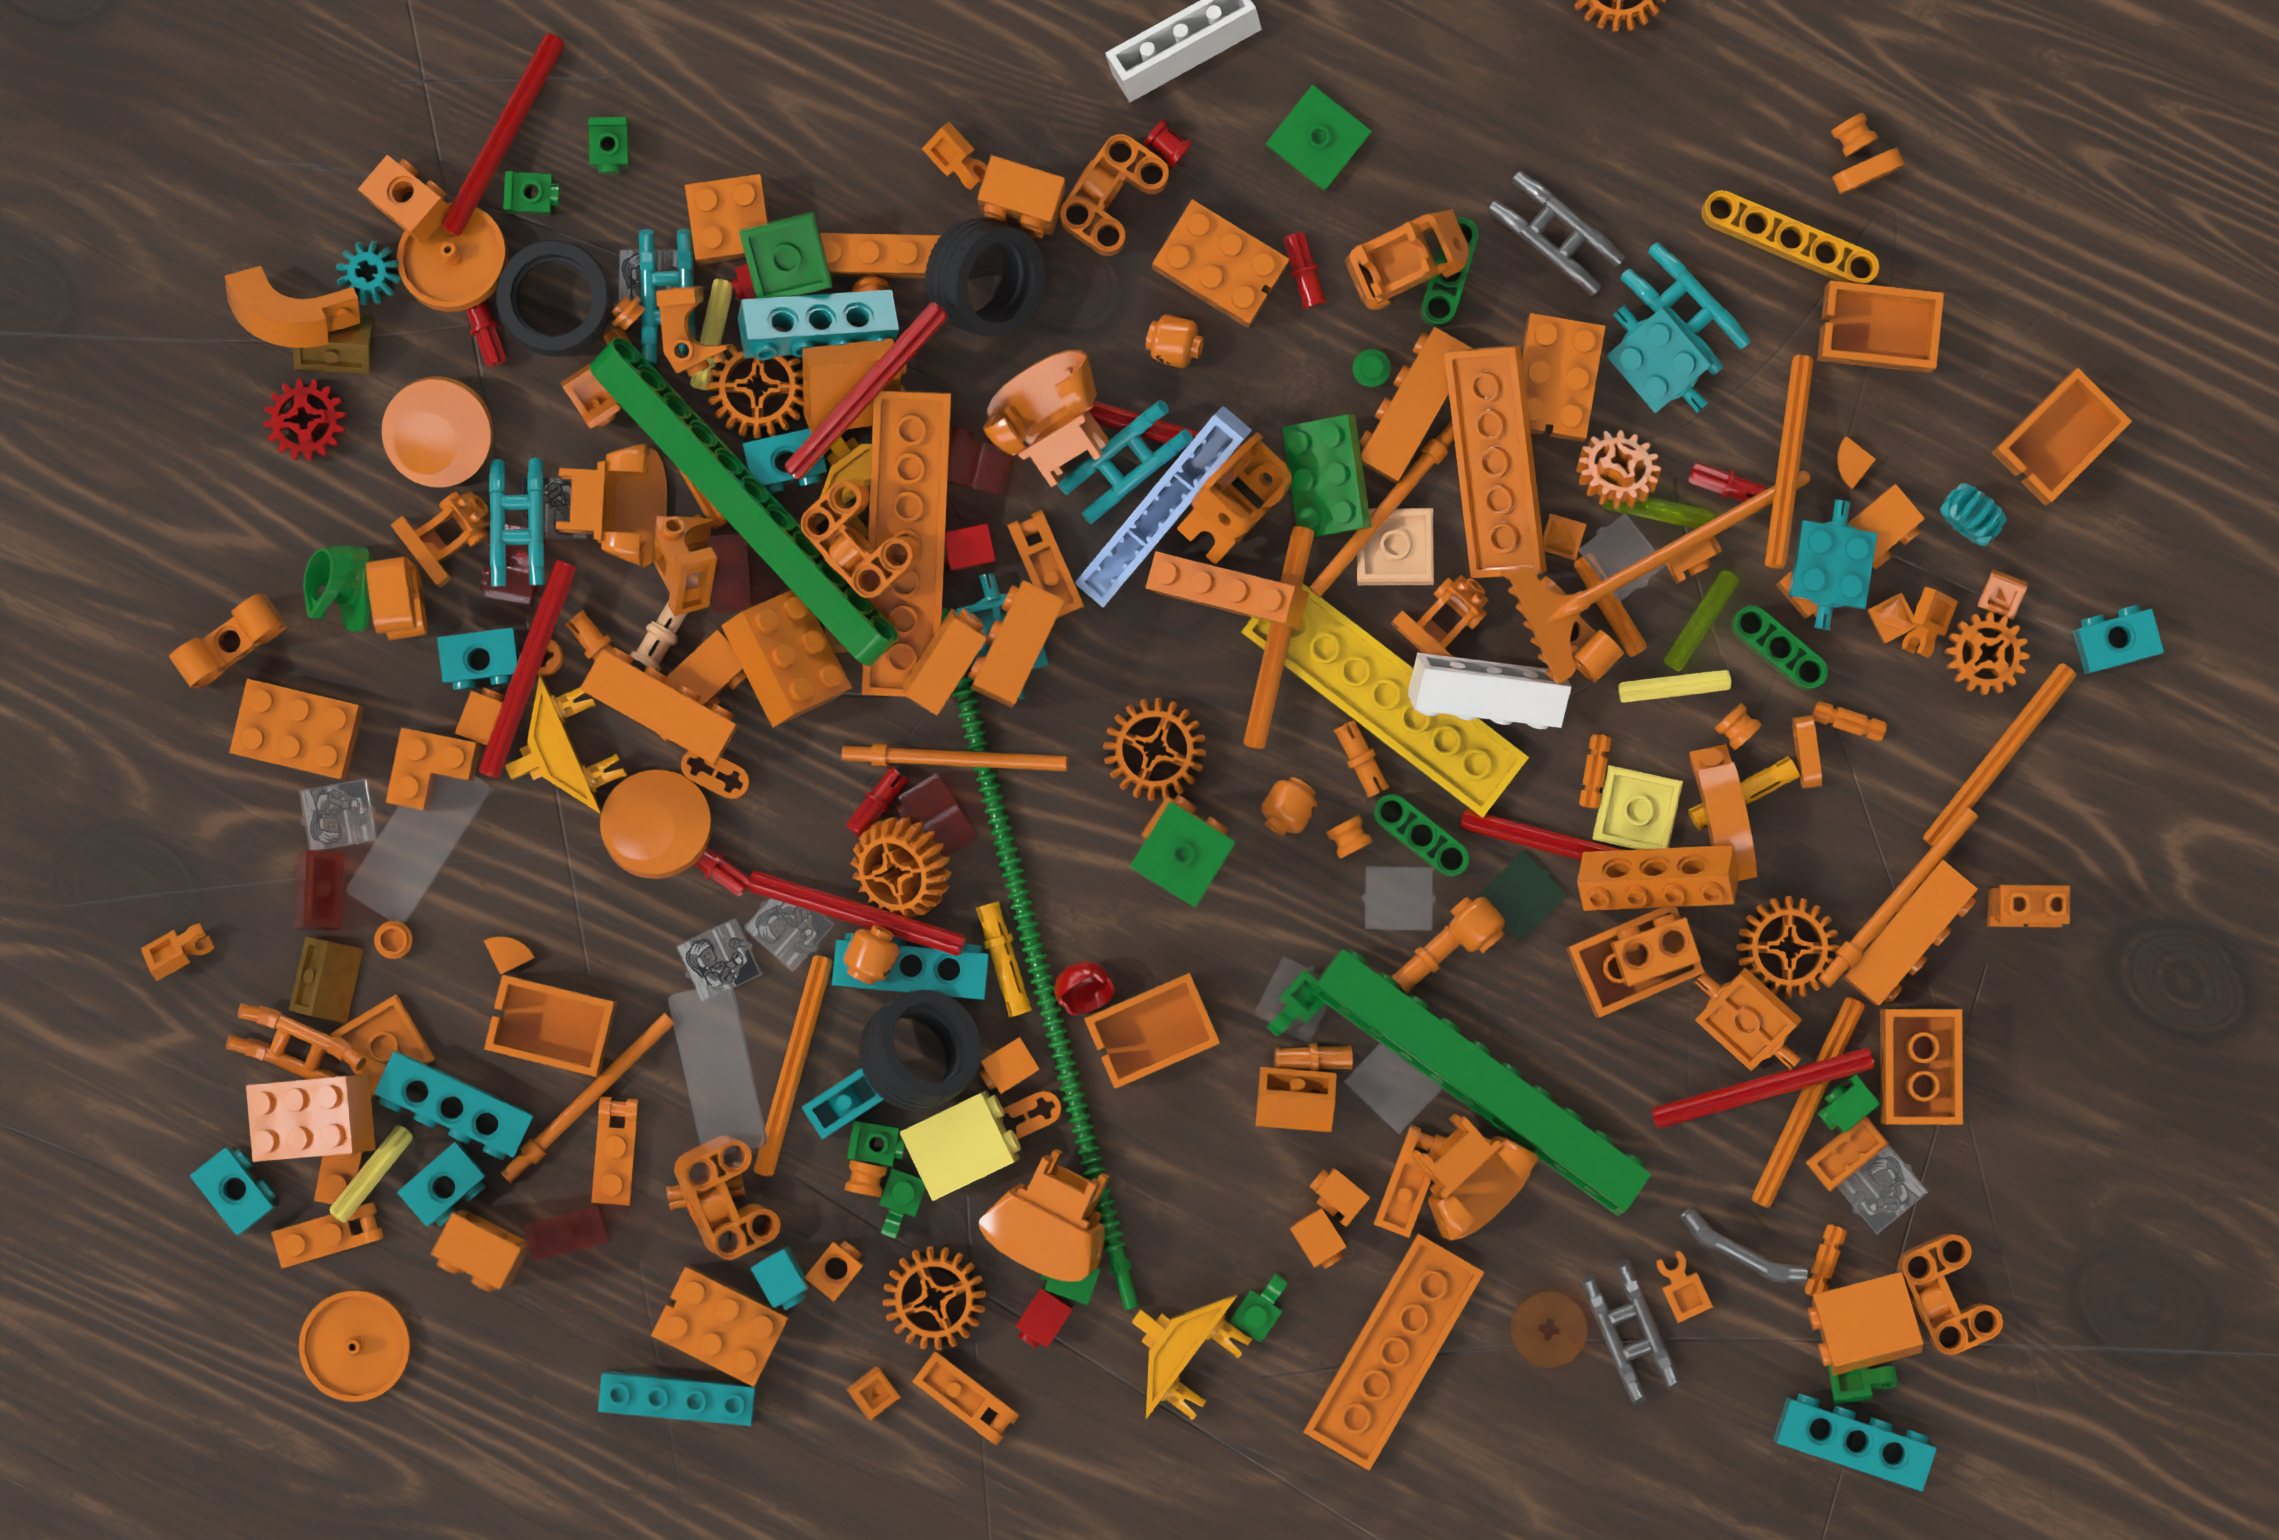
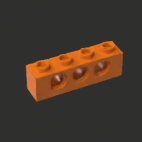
(1658, 878)

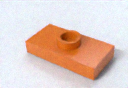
(1846, 1153)

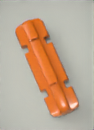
(1849, 721)
(1595, 771)
(1825, 1260)

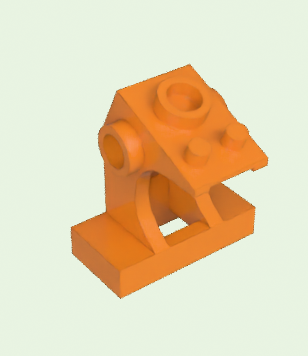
(675, 309)
(427, 545)
(672, 557)
(1464, 597)

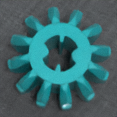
(377, 262)
(1973, 514)

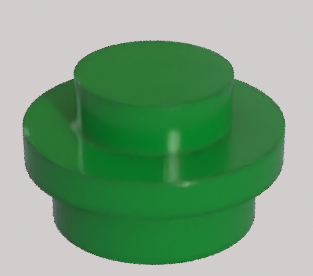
(1371, 368)

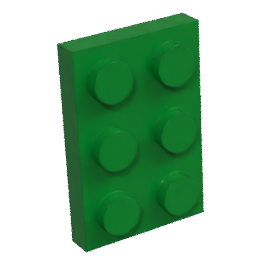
(1327, 475)

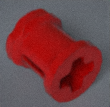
(1167, 143)

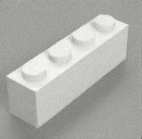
(1180, 44)
(1487, 691)

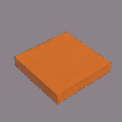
(379, 1033)

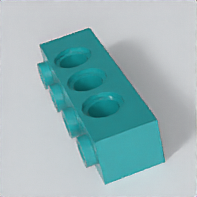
(798, 313)
(969, 983)
(511, 1119)
(677, 1398)
(1908, 1470)

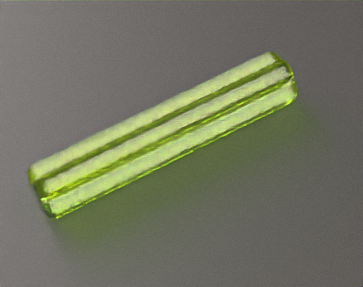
(1665, 511)
(1701, 620)

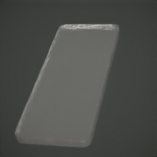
(415, 848)
(717, 1065)

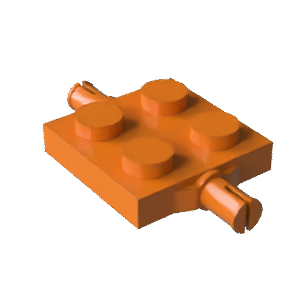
(1748, 1019)

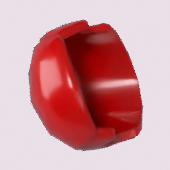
(1083, 987)

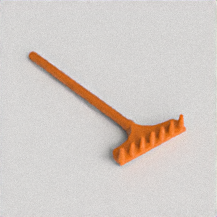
(1553, 615)

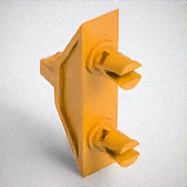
(848, 463)
(552, 752)
(1173, 1345)

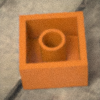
(720, 211)

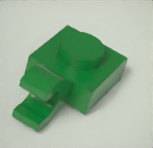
(1298, 1003)
(902, 1196)
(1258, 1312)
(1857, 1384)

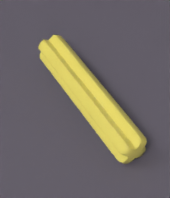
(713, 327)
(1674, 686)
(371, 1173)

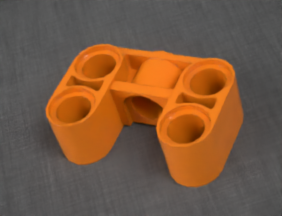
(1101, 184)
(848, 549)
(397, 598)
(1592, 650)
(206, 658)
(712, 1203)
(1934, 1300)

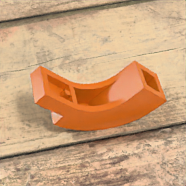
(286, 319)
(1724, 805)

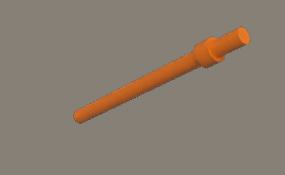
(1433, 452)
(882, 755)
(1850, 952)
(535, 1148)

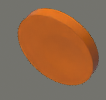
(454, 270)
(437, 431)
(656, 824)
(354, 1345)

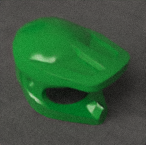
(345, 578)

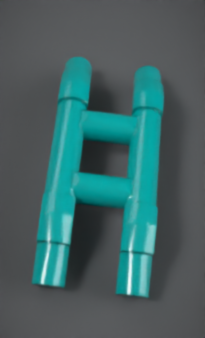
(651, 279)
(1686, 283)
(1121, 484)
(532, 536)

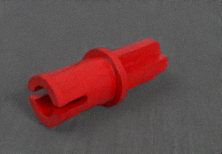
(1304, 270)
(486, 334)
(1724, 483)
(876, 802)
(723, 872)

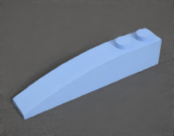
(1162, 506)

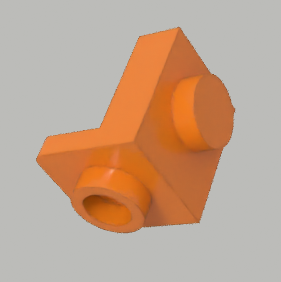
(590, 398)

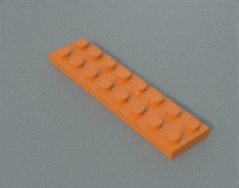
(908, 501)

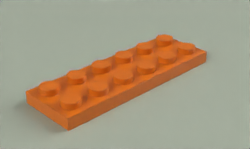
(1495, 460)
(1393, 1352)

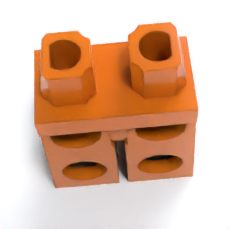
(2028, 905)

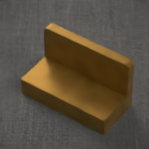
(346, 353)
(326, 979)

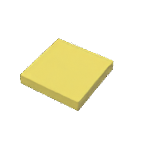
(1637, 809)

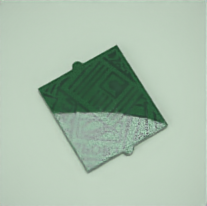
(1523, 895)

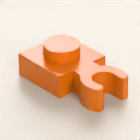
(1684, 1293)

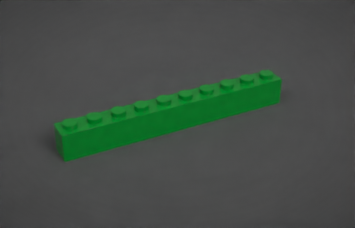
(1481, 1082)

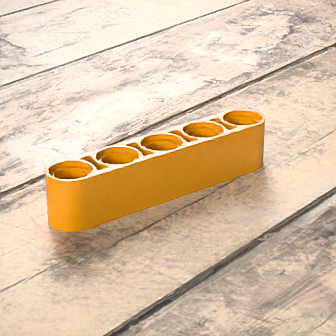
(1770, 238)

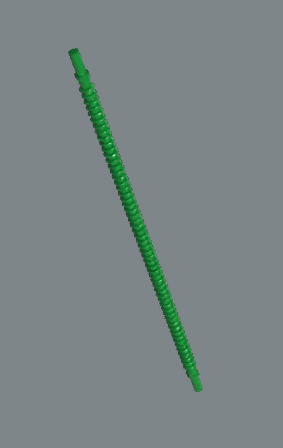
(1119, 1263)

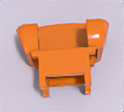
(1404, 259)
(1049, 411)
(619, 502)
(1223, 509)
(1472, 1178)
(1047, 1224)

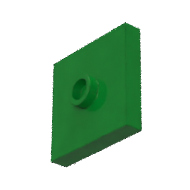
(1318, 138)
(786, 257)
(1182, 854)

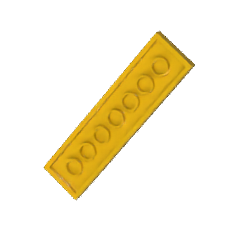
(1373, 689)

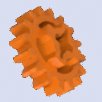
(1618, 469)
(1999, 666)

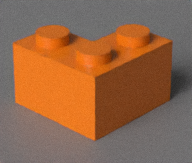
(423, 757)

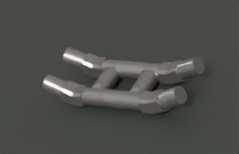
(1533, 232)
(1773, 1271)
(1624, 1354)

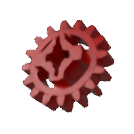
(307, 437)

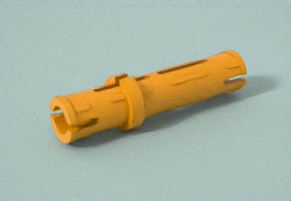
(1755, 787)
(1003, 957)

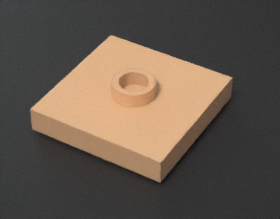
(1399, 550)

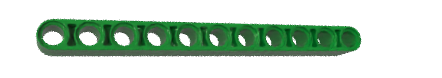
(742, 500)

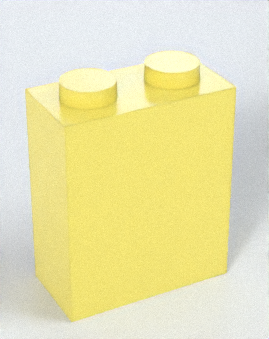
(961, 1144)

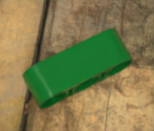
(1448, 291)
(1760, 644)
(1439, 841)

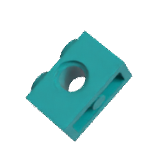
(762, 458)
(2141, 639)
(457, 650)
(841, 1104)
(213, 1182)
(421, 1191)
(781, 1279)

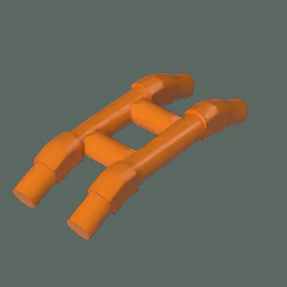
(285, 1028)

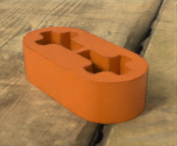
(1868, 170)
(1807, 751)
(711, 782)
(1030, 1103)

